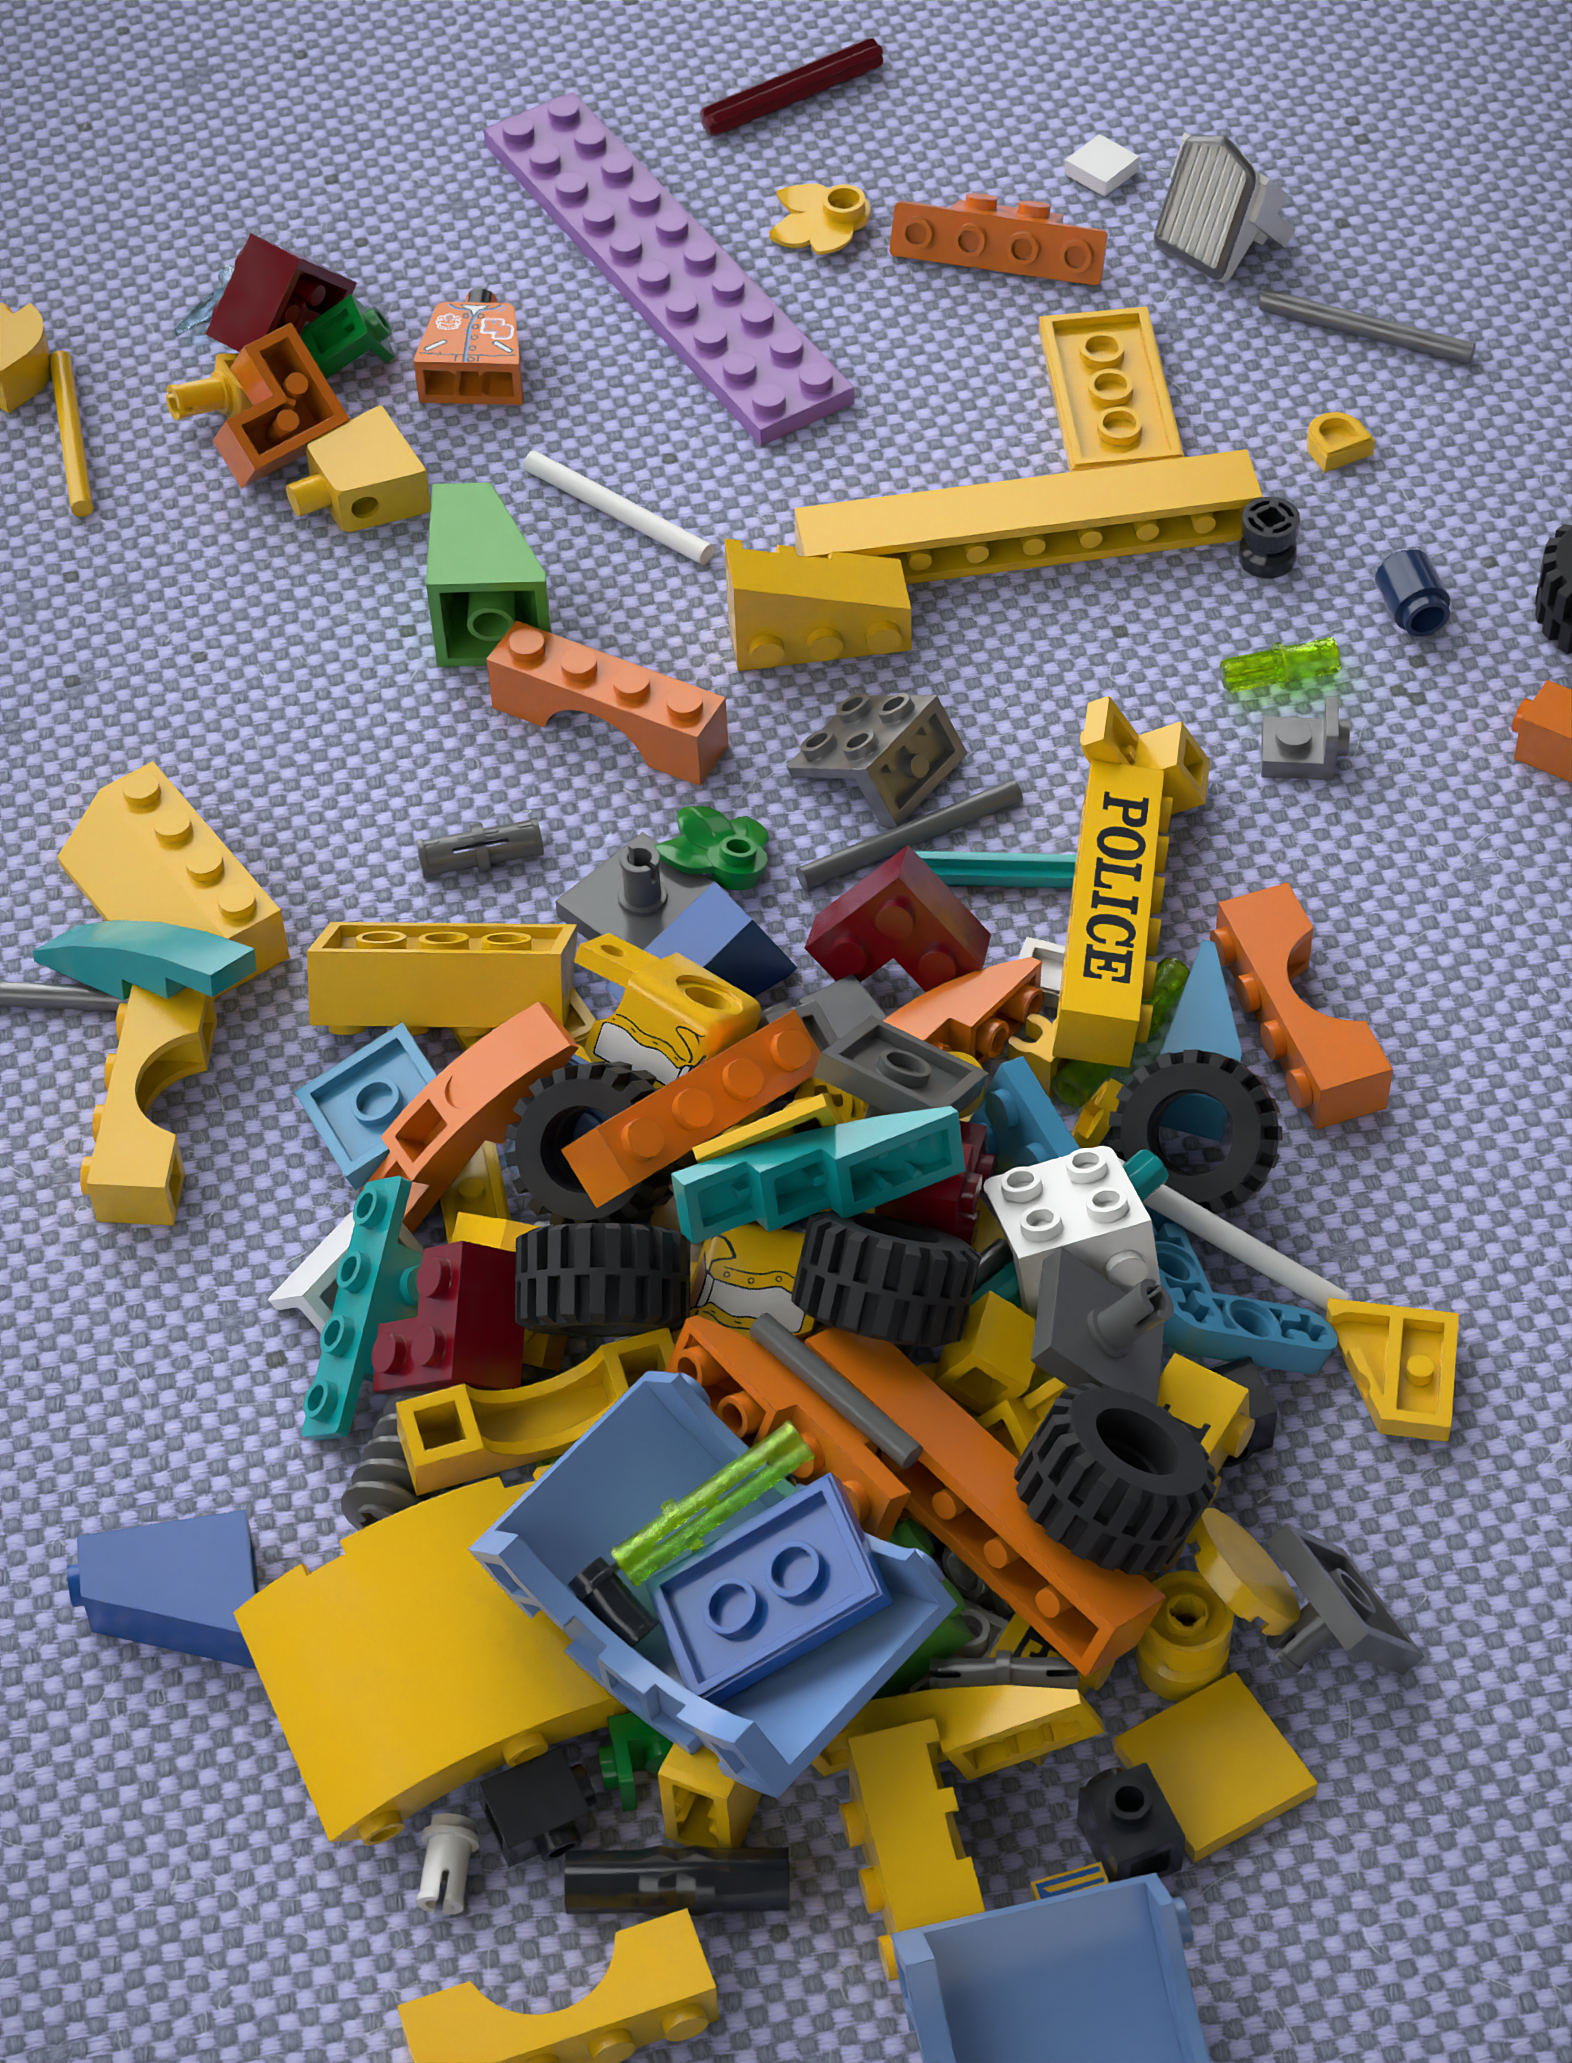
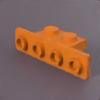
(999, 238)

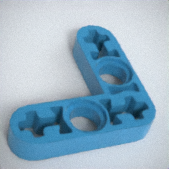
(1231, 1325)

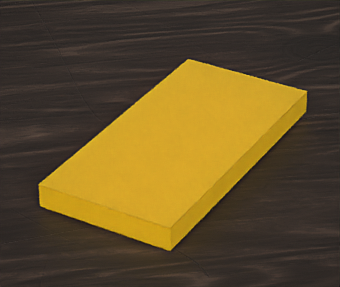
(1109, 388)

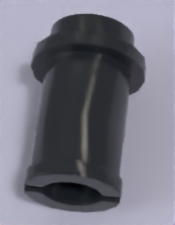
(613, 1601)

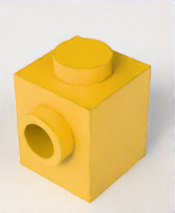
(991, 1357)

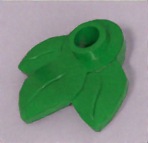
(717, 846)

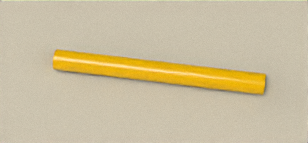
(71, 434)

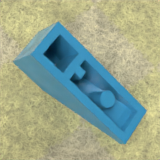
(1205, 1024)

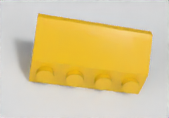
(156, 860)
(437, 974)

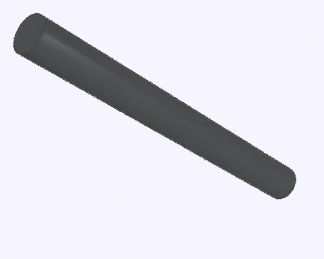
(909, 834)

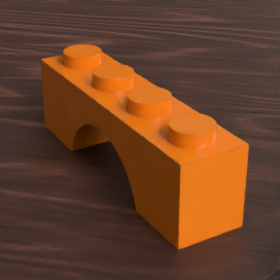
(668, 720)
(1328, 1062)
(693, 1108)

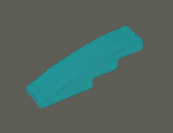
(148, 955)
(819, 1169)

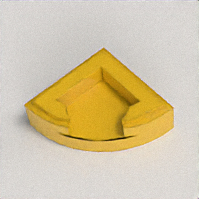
(1094, 1117)

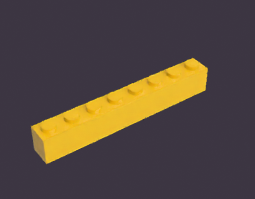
(1040, 518)

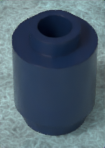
(1413, 592)

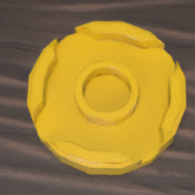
(1243, 1573)

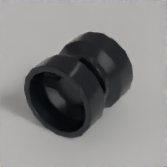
(1269, 537)

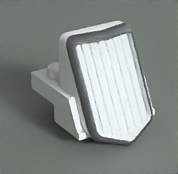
(1218, 207)

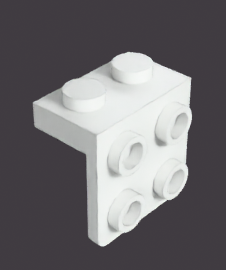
(1075, 1205)

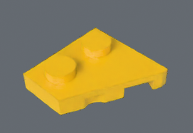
(1400, 1364)

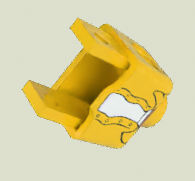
(669, 1013)
(747, 1276)

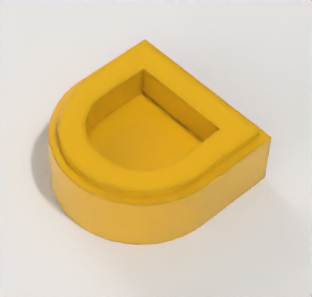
(1338, 440)

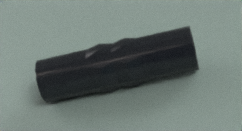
(673, 1879)

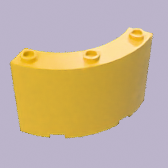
(413, 1666)

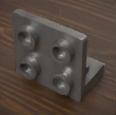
(889, 745)

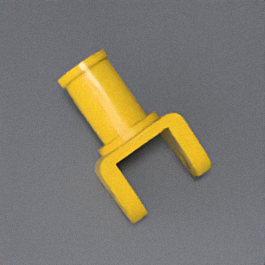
(210, 394)

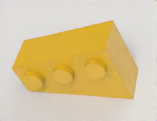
(813, 607)
(906, 1833)

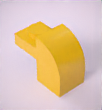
(22, 356)
(1169, 748)

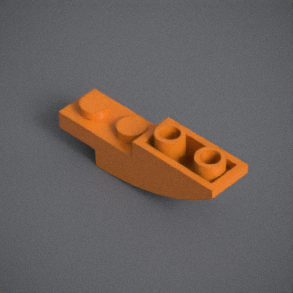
(975, 1010)
(471, 1105)
(759, 1393)

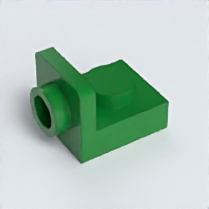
(346, 334)
(632, 1749)

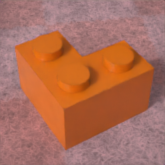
(288, 408)

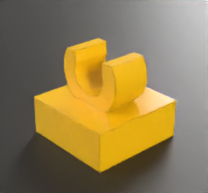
(1039, 1053)

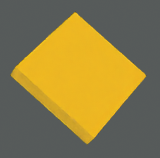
(1218, 1764)

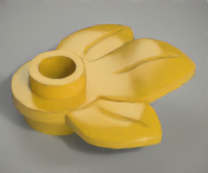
(820, 216)

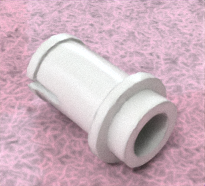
(446, 1861)

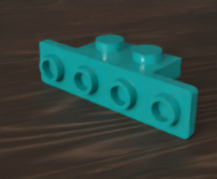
(373, 1289)

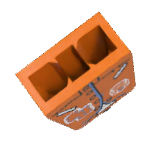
(470, 353)

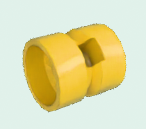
(1186, 1639)

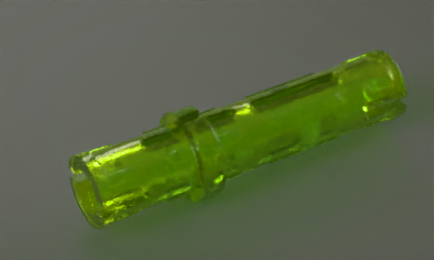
(1082, 1078)
(640, 1555)

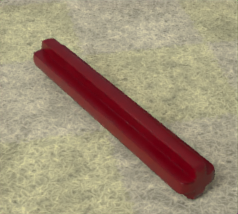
(791, 87)

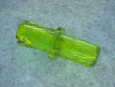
(1280, 665)

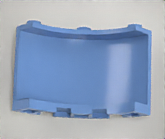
(611, 1484)
(1056, 1981)

